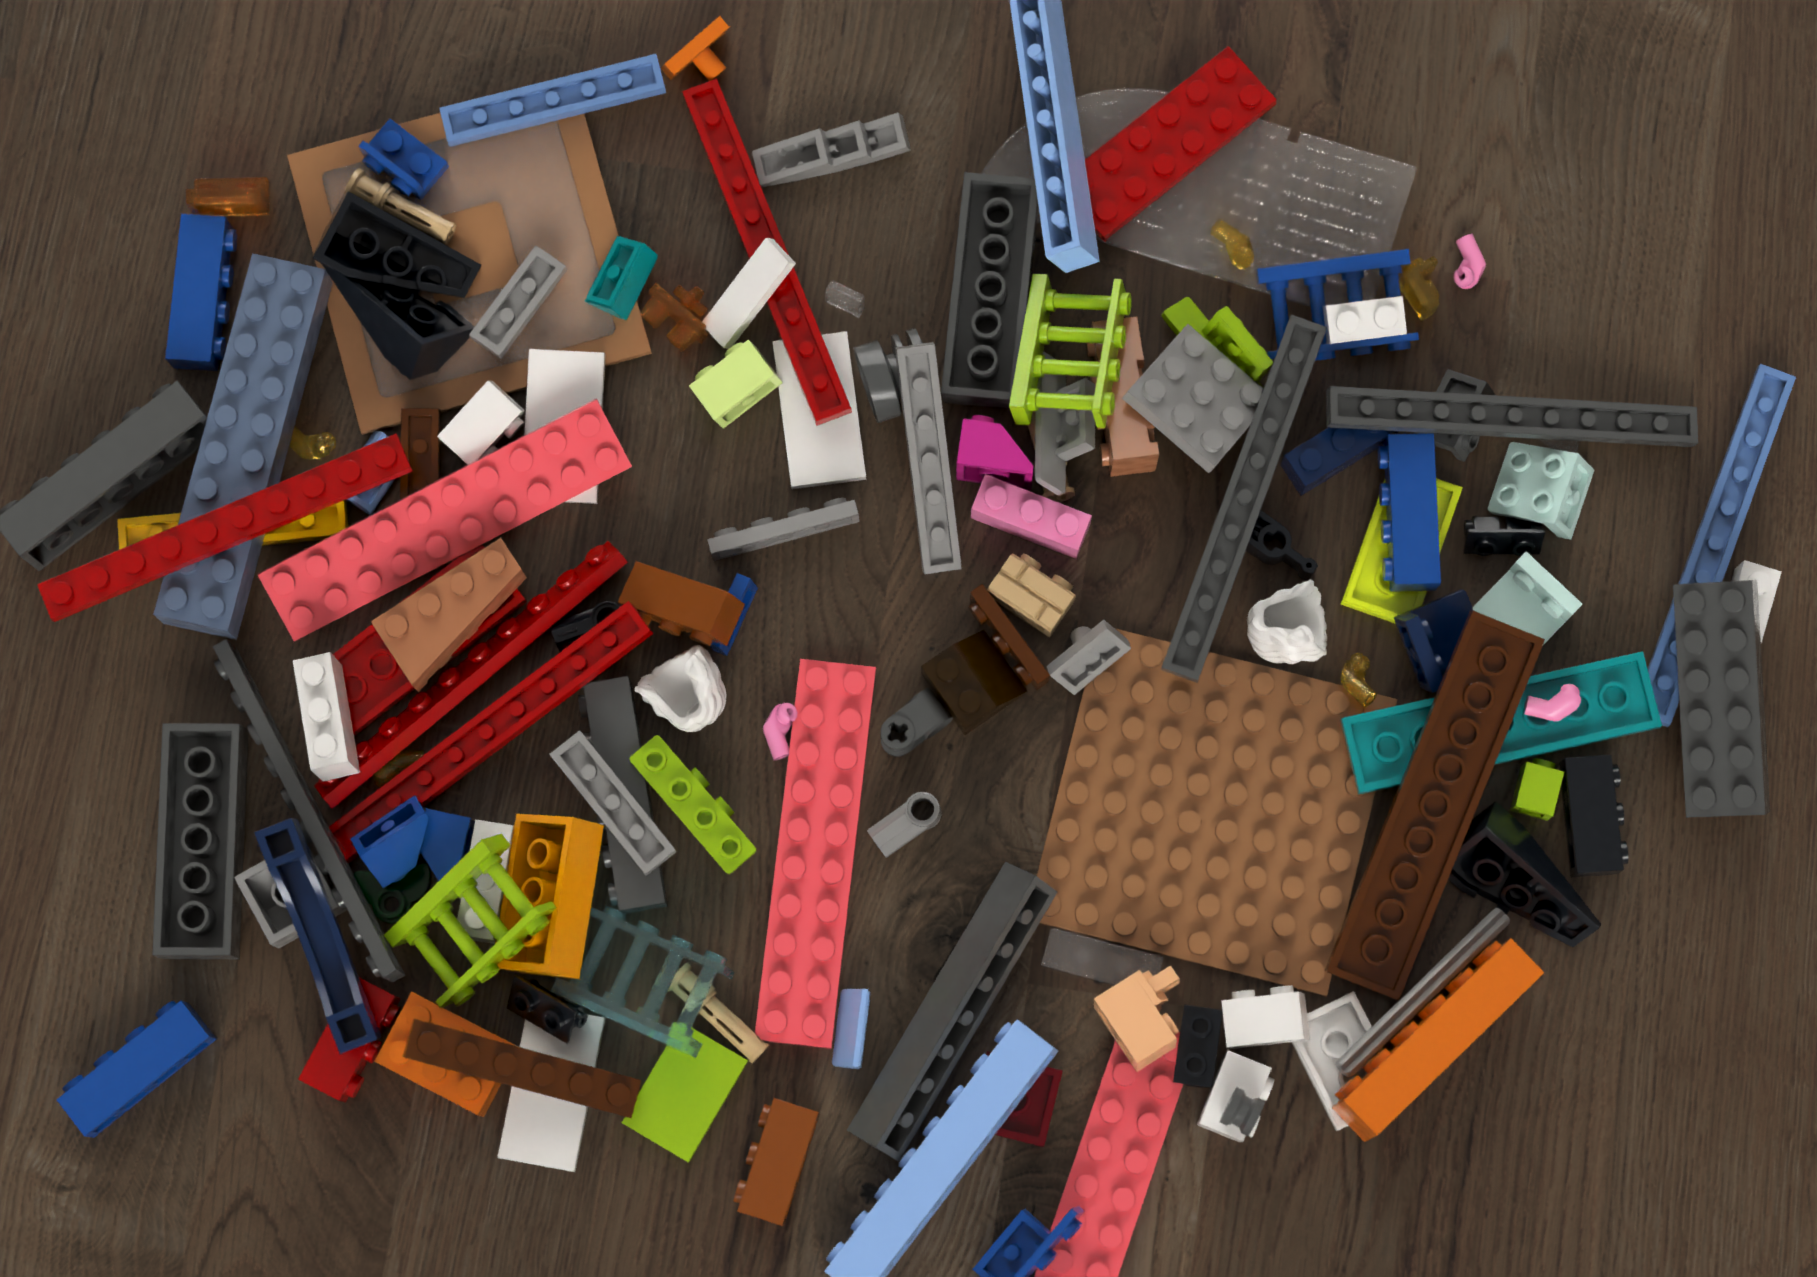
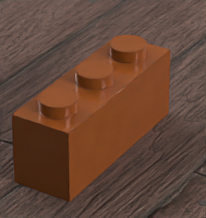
(682, 604)
(776, 1161)

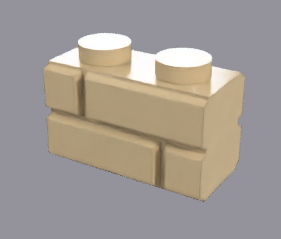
(1032, 593)

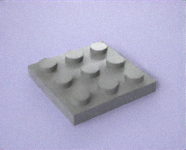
(1196, 398)

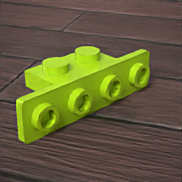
(1223, 332)
(693, 805)

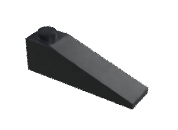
(382, 249)
(405, 326)
(1514, 872)

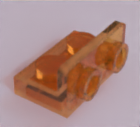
(229, 196)

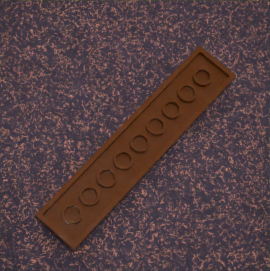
(1434, 805)

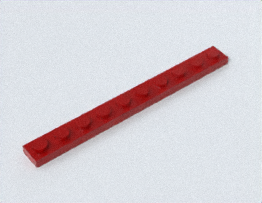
(754, 224)
(224, 528)
(478, 667)
(499, 722)

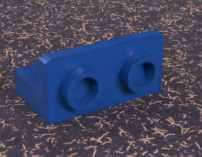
(404, 159)

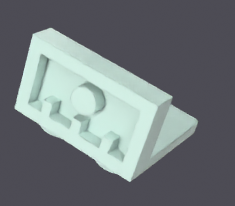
(1542, 487)
(1529, 599)

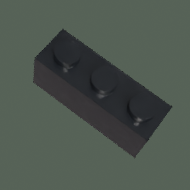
(1593, 816)

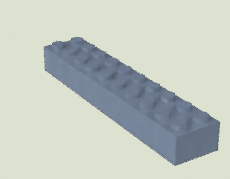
(247, 433)

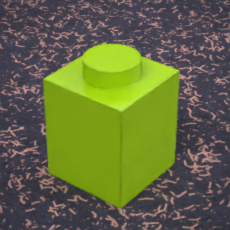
(1537, 789)

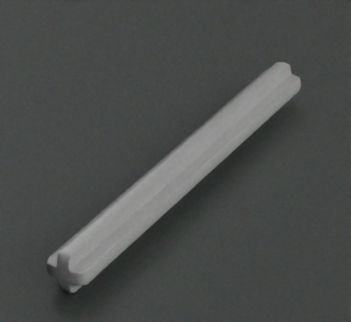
(1422, 992)

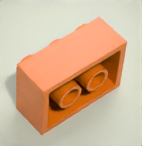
(460, 1088)

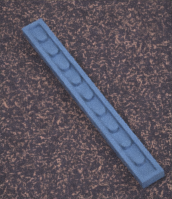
(1723, 516)

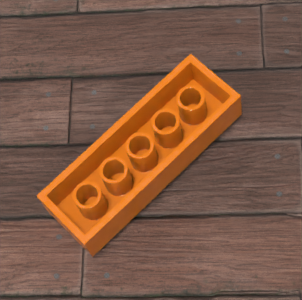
(1438, 1040)

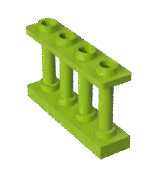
(1039, 332)
(437, 907)

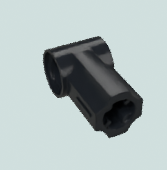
(573, 627)

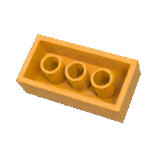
(555, 863)

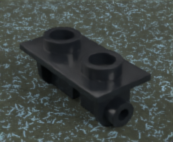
(1487, 538)
(544, 1009)
(1198, 1046)

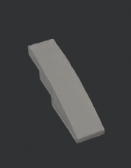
(831, 150)

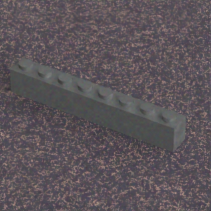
(952, 1011)

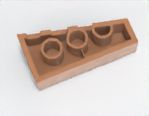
(1126, 431)
(446, 612)

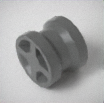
(1242, 1111)

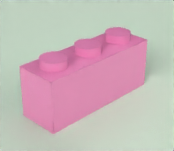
(1030, 516)

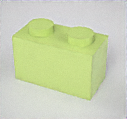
(735, 383)

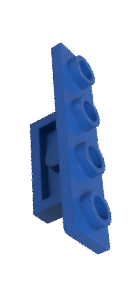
(1026, 1245)

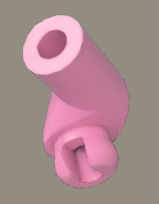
(1472, 264)
(1555, 708)
(776, 728)

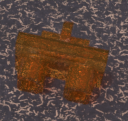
(688, 326)

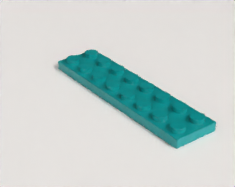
(1613, 704)

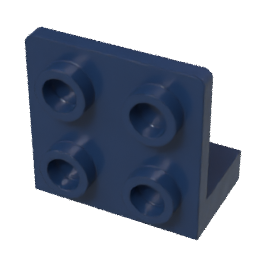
(1432, 635)

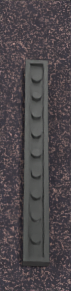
(1511, 416)
(1243, 499)
(313, 824)

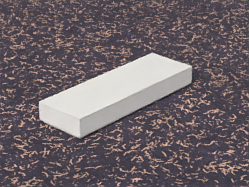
(748, 293)

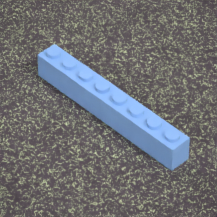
(1054, 134)
(944, 1155)

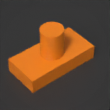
(699, 53)

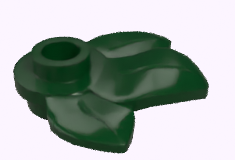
(406, 890)

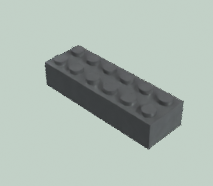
(989, 288)
(104, 476)
(1721, 699)
(200, 841)

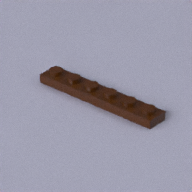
(521, 1068)

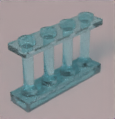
(613, 1002)

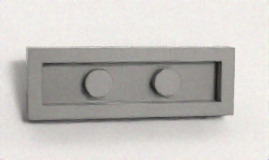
(518, 302)

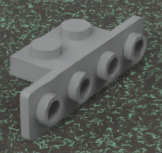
(1061, 432)

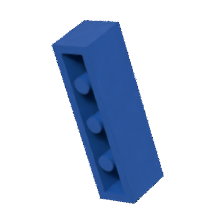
(200, 292)
(1410, 511)
(136, 1068)

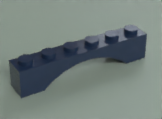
(319, 933)

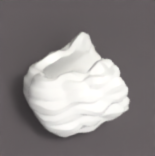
(1289, 625)
(685, 690)

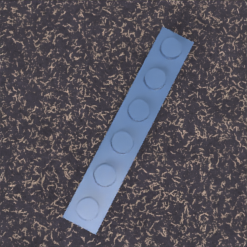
(552, 100)

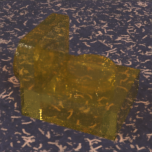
(1420, 293)

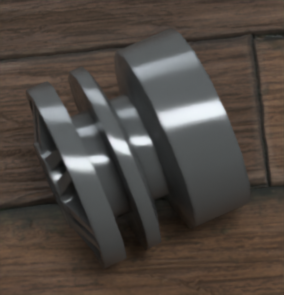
(881, 376)

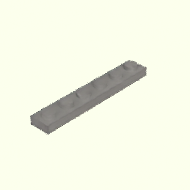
(928, 457)

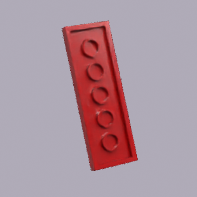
(1173, 139)
(373, 675)

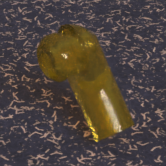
(1236, 243)
(312, 445)
(1353, 679)
(399, 762)

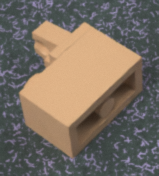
(1134, 1018)

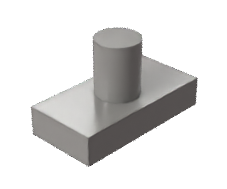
(1088, 656)

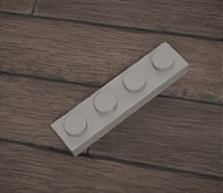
(767, 532)
(613, 803)

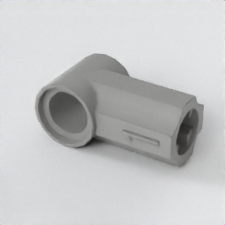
(901, 825)

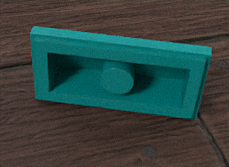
(622, 277)

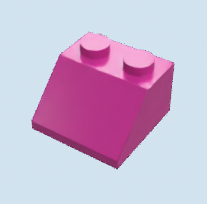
(991, 451)

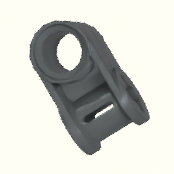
(920, 720)

